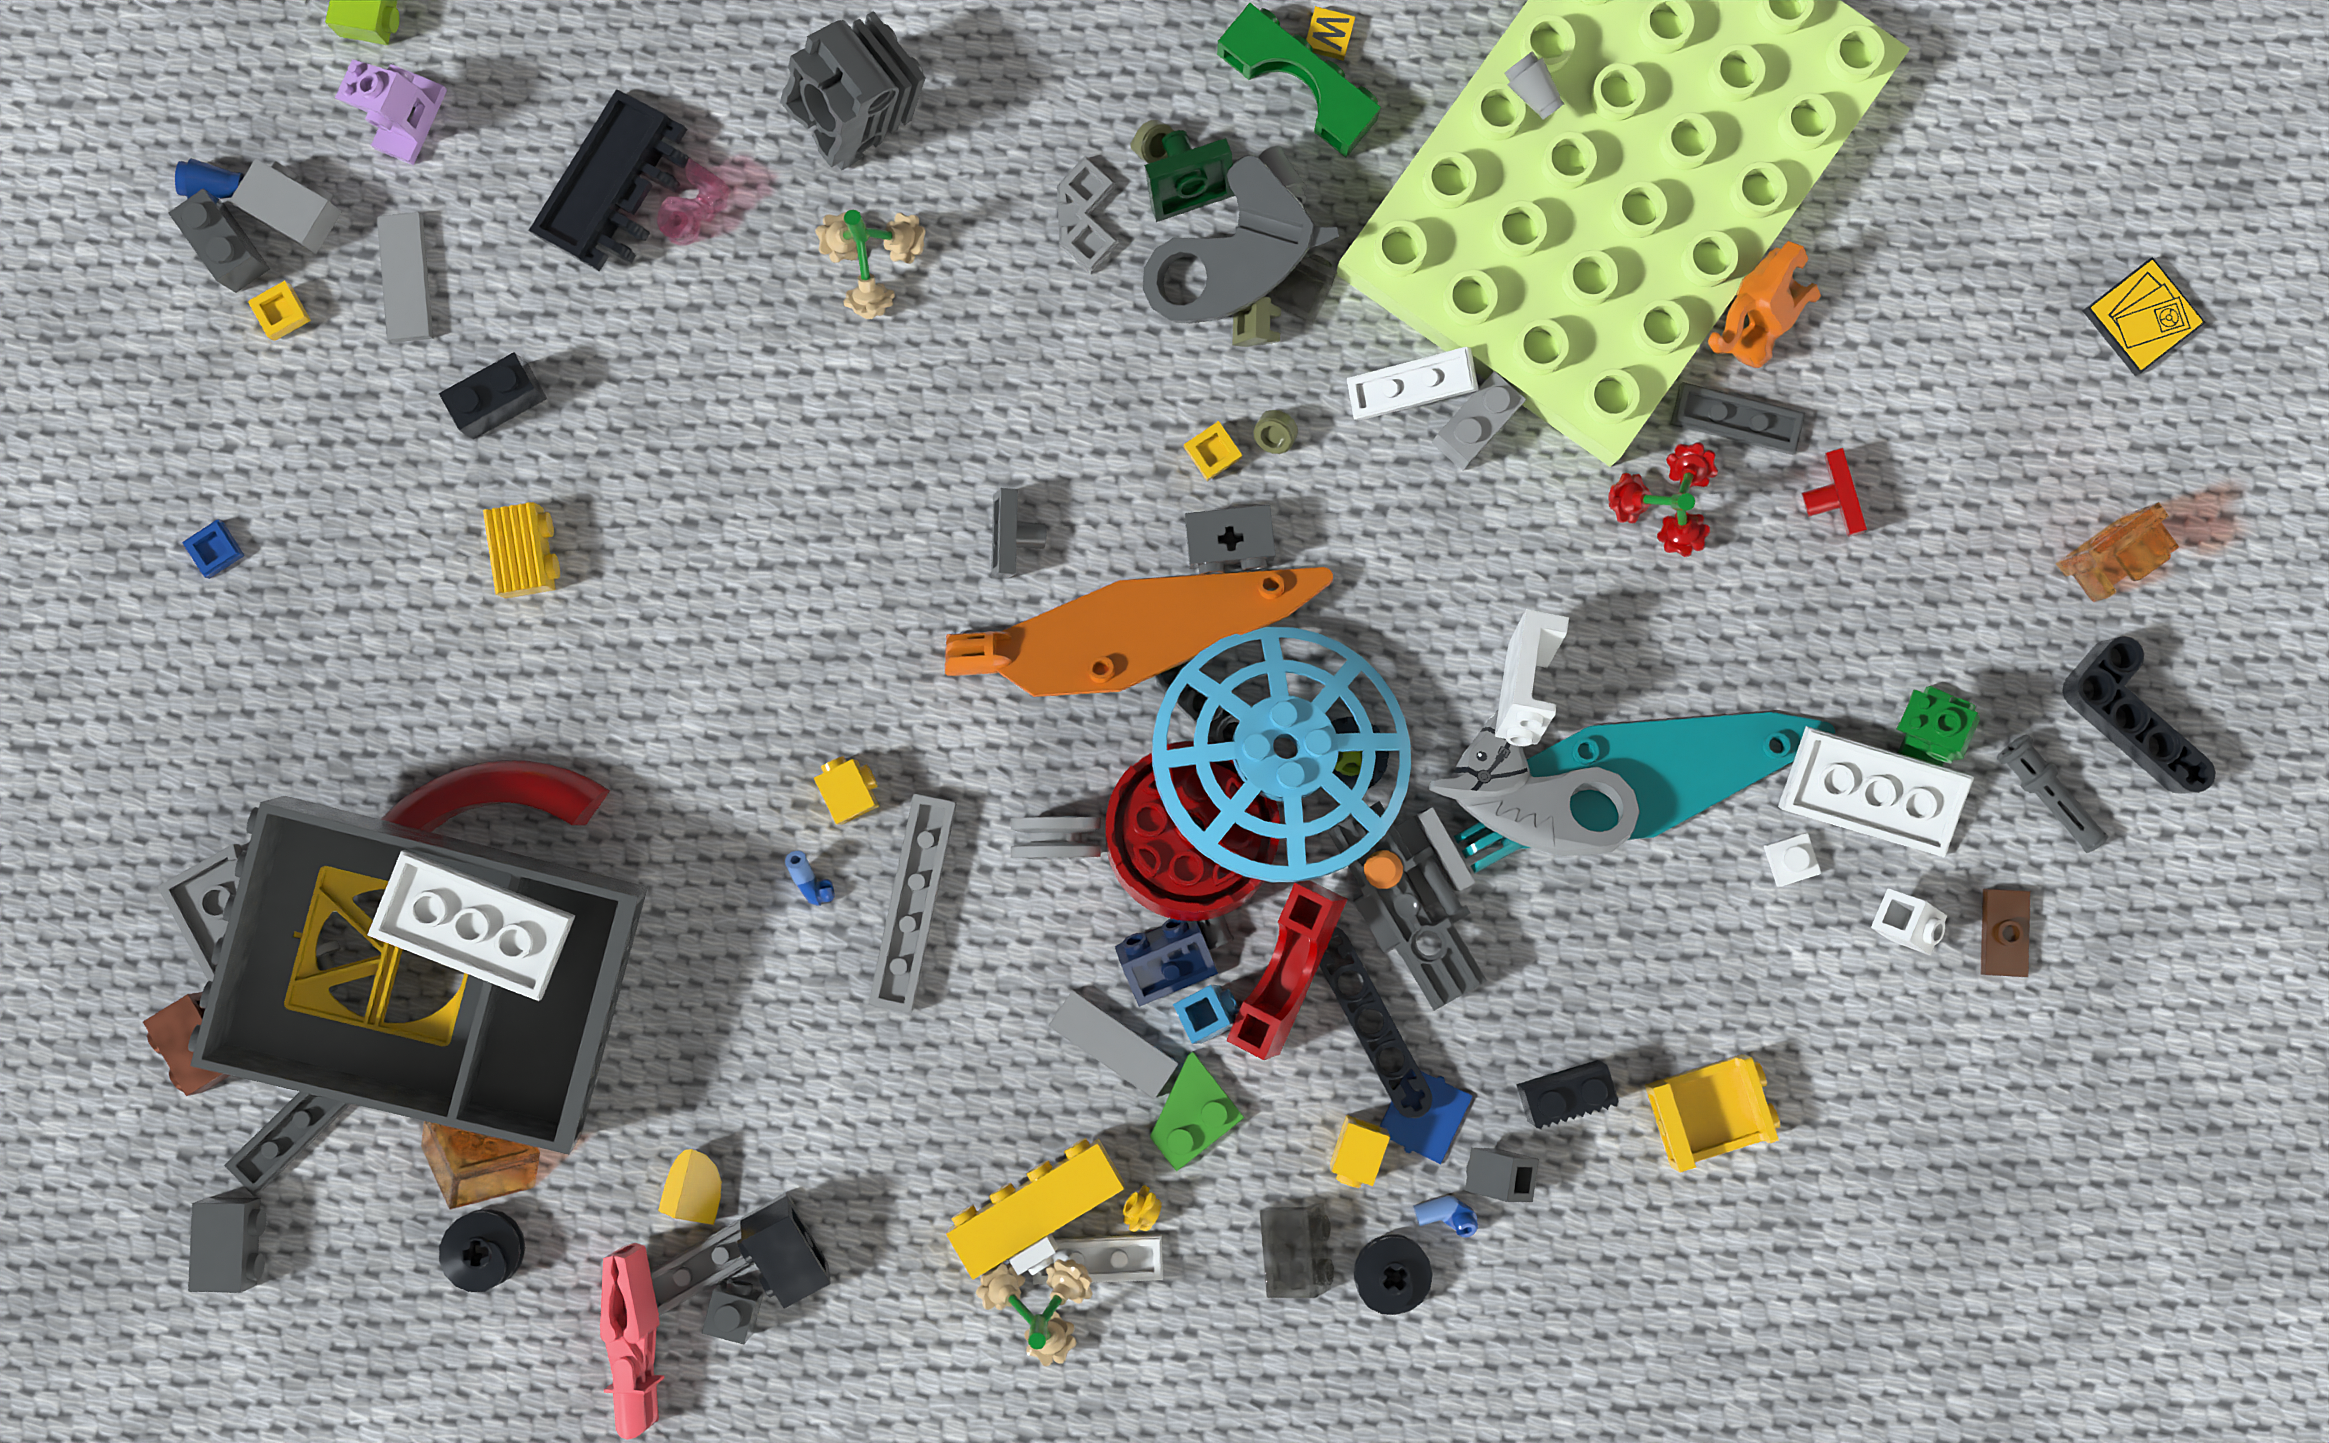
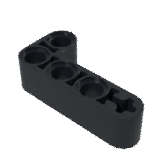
(2141, 720)

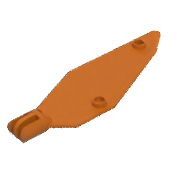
(1131, 630)

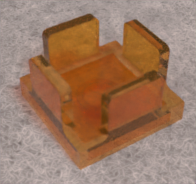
(2128, 546)

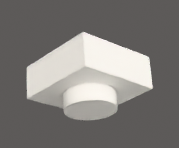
(1792, 859)
(1035, 1257)

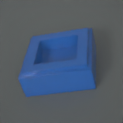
(213, 549)

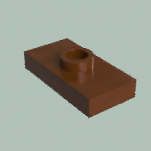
(2005, 933)

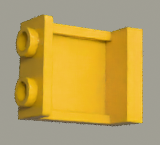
(1712, 1110)

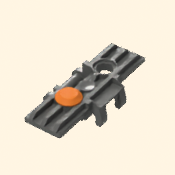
(1399, 917)

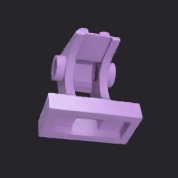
(388, 100)

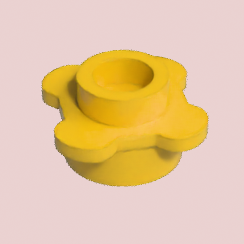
(1141, 1210)

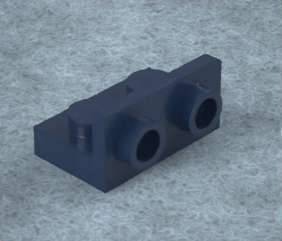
(1165, 960)

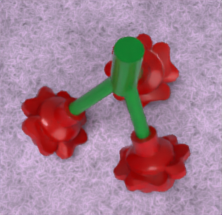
(1684, 531)

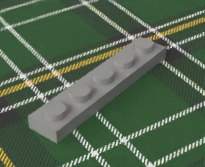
(912, 903)

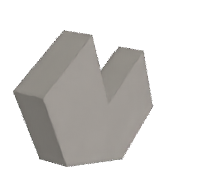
(1077, 198)

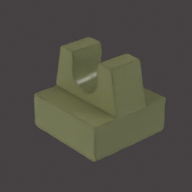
(1252, 324)

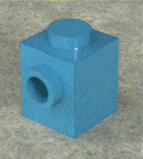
(1207, 1013)

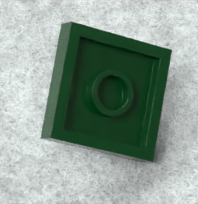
(1188, 176)

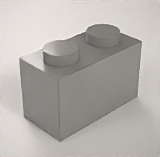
(285, 205)
(1478, 420)

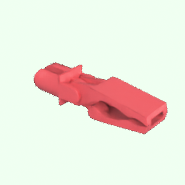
(629, 1331)

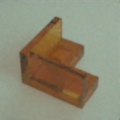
(476, 1165)

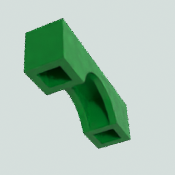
(1260, 46)

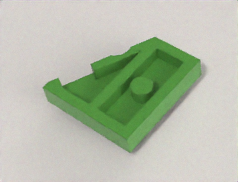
(1193, 1114)

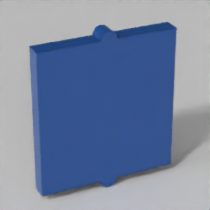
(1434, 1130)

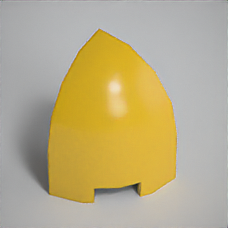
(692, 1188)

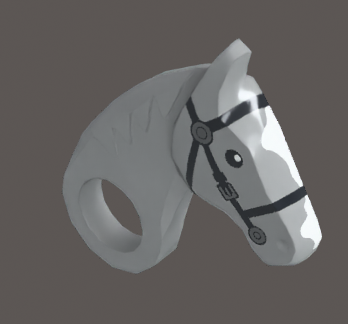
(1534, 811)

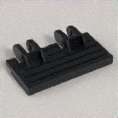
(608, 178)

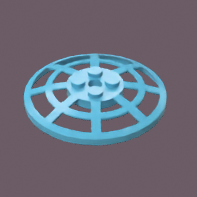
(1267, 772)

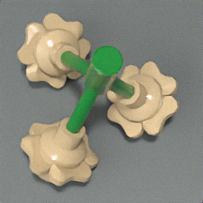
(845, 239)
(1048, 1333)

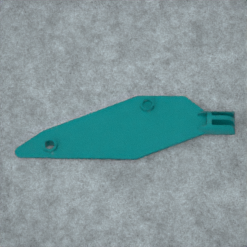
(1669, 764)

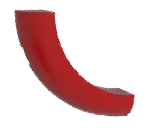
(522, 782)

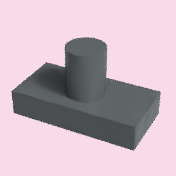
(1009, 534)

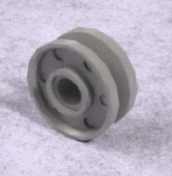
(1055, 837)

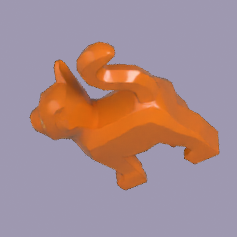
(1772, 305)

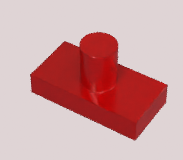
(1837, 495)

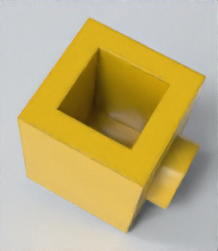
(847, 789)

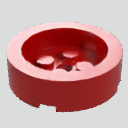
(1160, 864)

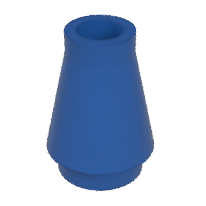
(196, 175)

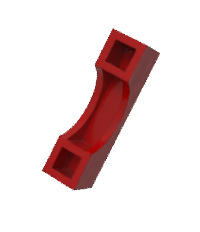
(1276, 1000)

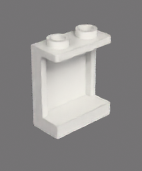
(1533, 644)

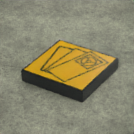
(2143, 316)

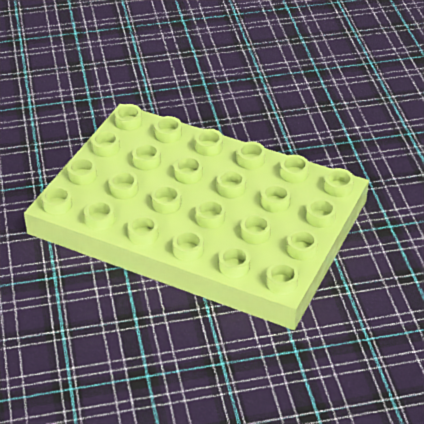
(1620, 225)

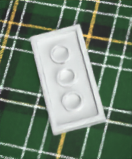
(1875, 791)
(471, 925)

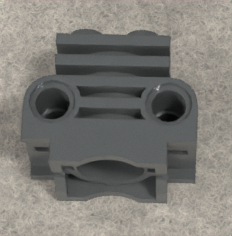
(852, 87)

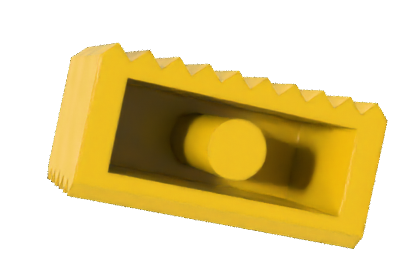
(521, 550)

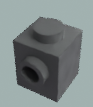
(1501, 1175)
(733, 1311)

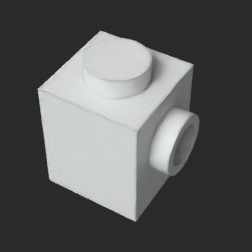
(1909, 921)

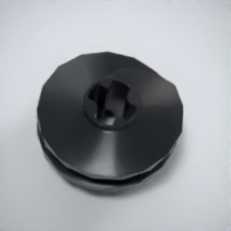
(504, 1246)
(1387, 1296)

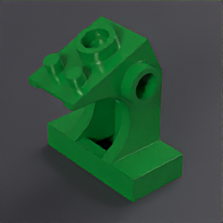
(1937, 726)

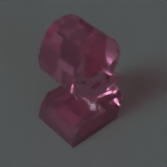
(681, 217)

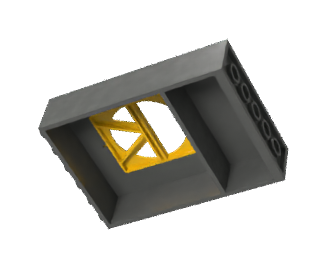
(475, 1065)

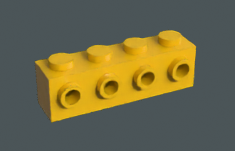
(1034, 1208)

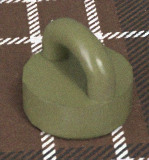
(1148, 141)
(1275, 432)

